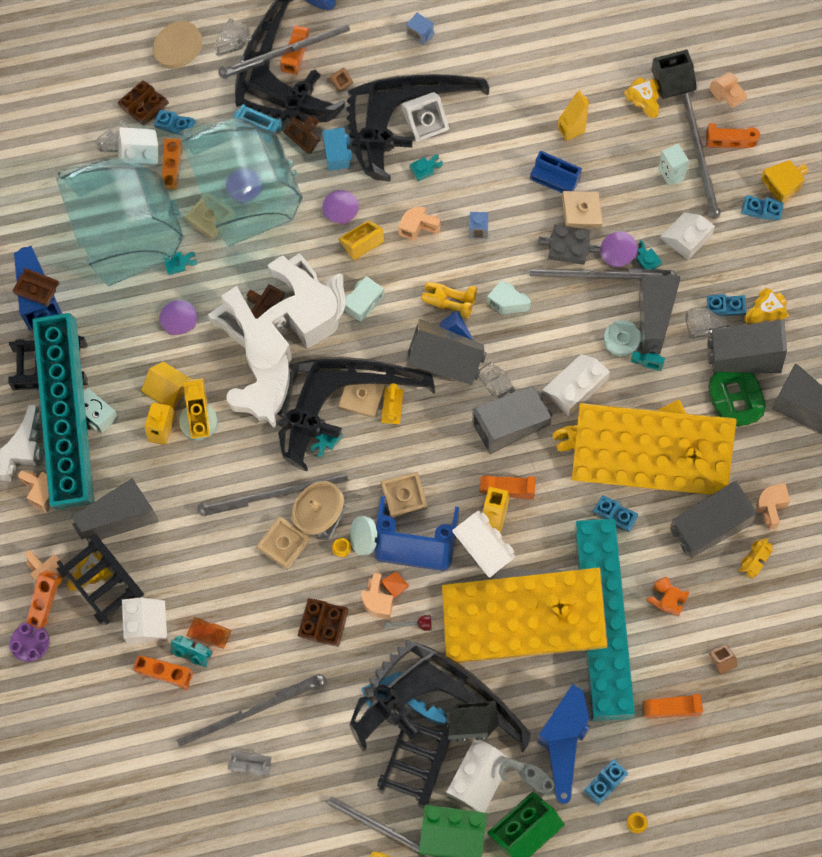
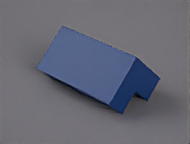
(555, 173)

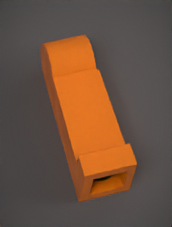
(294, 58)
(731, 137)
(171, 162)
(516, 487)
(43, 598)
(163, 671)
(673, 707)

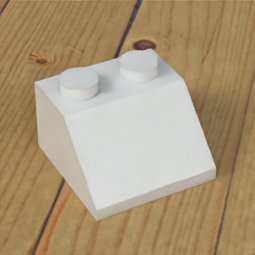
(425, 116)
(138, 146)
(688, 234)
(144, 620)

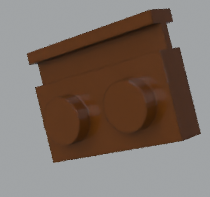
(36, 287)

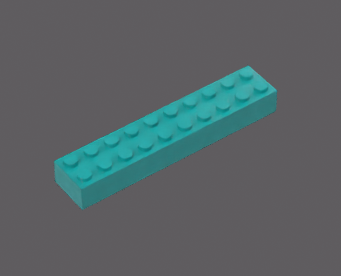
(63, 411)
(607, 667)

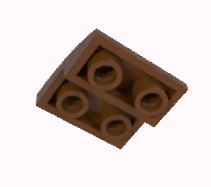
(143, 102)
(323, 622)

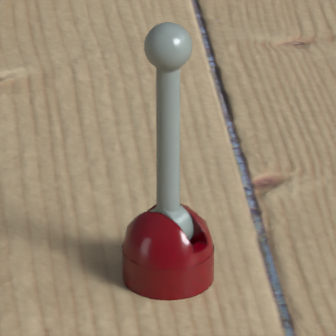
(423, 623)

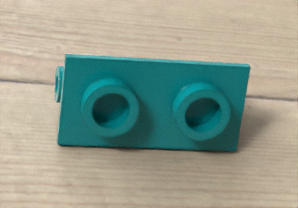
(183, 648)

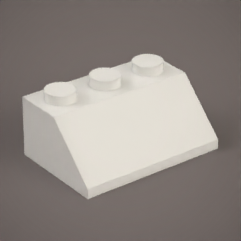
(576, 383)
(484, 543)
(477, 776)

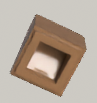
(340, 79)
(723, 659)

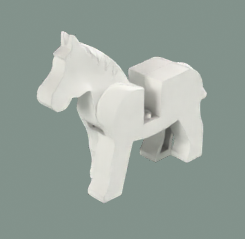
(310, 313)

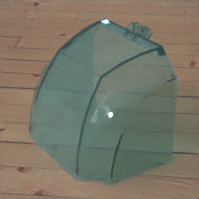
(242, 177)
(120, 216)

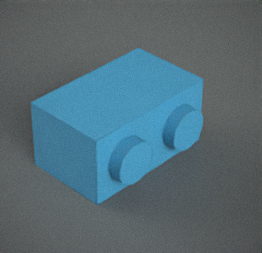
(336, 148)

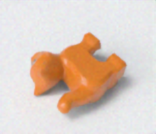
(671, 595)

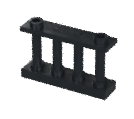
(26, 382)
(107, 560)
(428, 775)

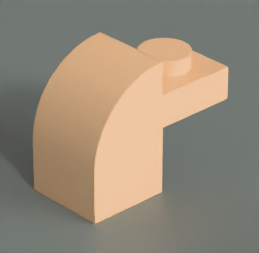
(728, 89)
(415, 220)
(39, 493)
(771, 499)
(37, 567)
(374, 602)

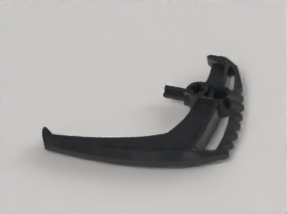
(270, 88)
(382, 105)
(320, 386)
(420, 679)

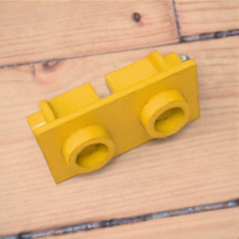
(392, 404)
(759, 550)

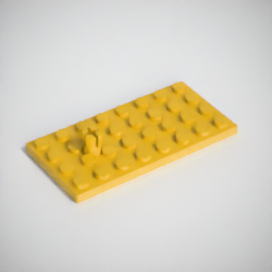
(653, 449)
(524, 616)

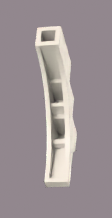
(21, 447)

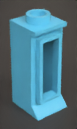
(273, 124)

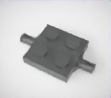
(569, 244)

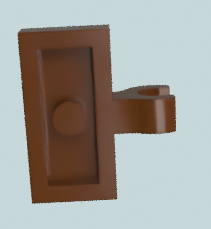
(302, 134)
(269, 298)

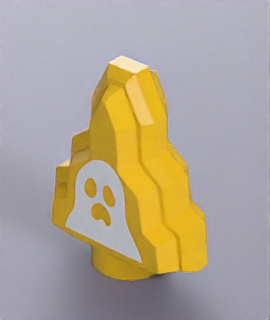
(644, 95)
(767, 308)
(84, 566)

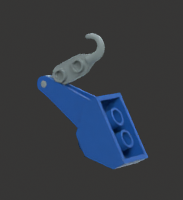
(560, 738)

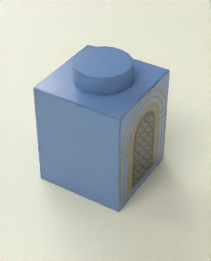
(420, 28)
(478, 225)

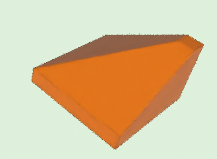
(394, 584)

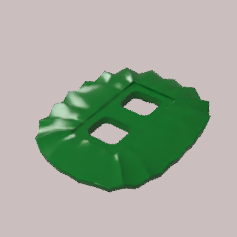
(750, 393)

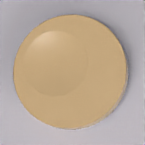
(177, 44)
(317, 507)

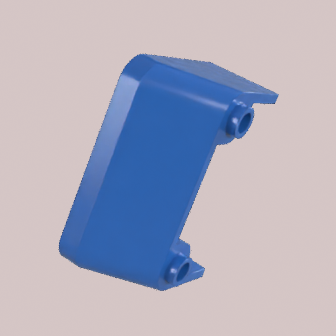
(413, 549)

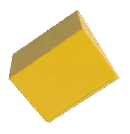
(362, 239)
(164, 384)

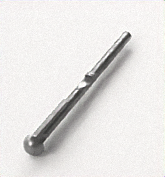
(224, 73)
(714, 212)
(632, 274)
(243, 501)
(281, 696)
(388, 831)

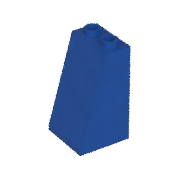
(29, 310)

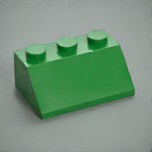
(526, 827)
(452, 832)

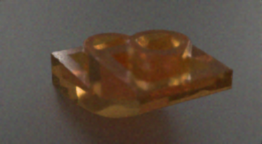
(208, 633)

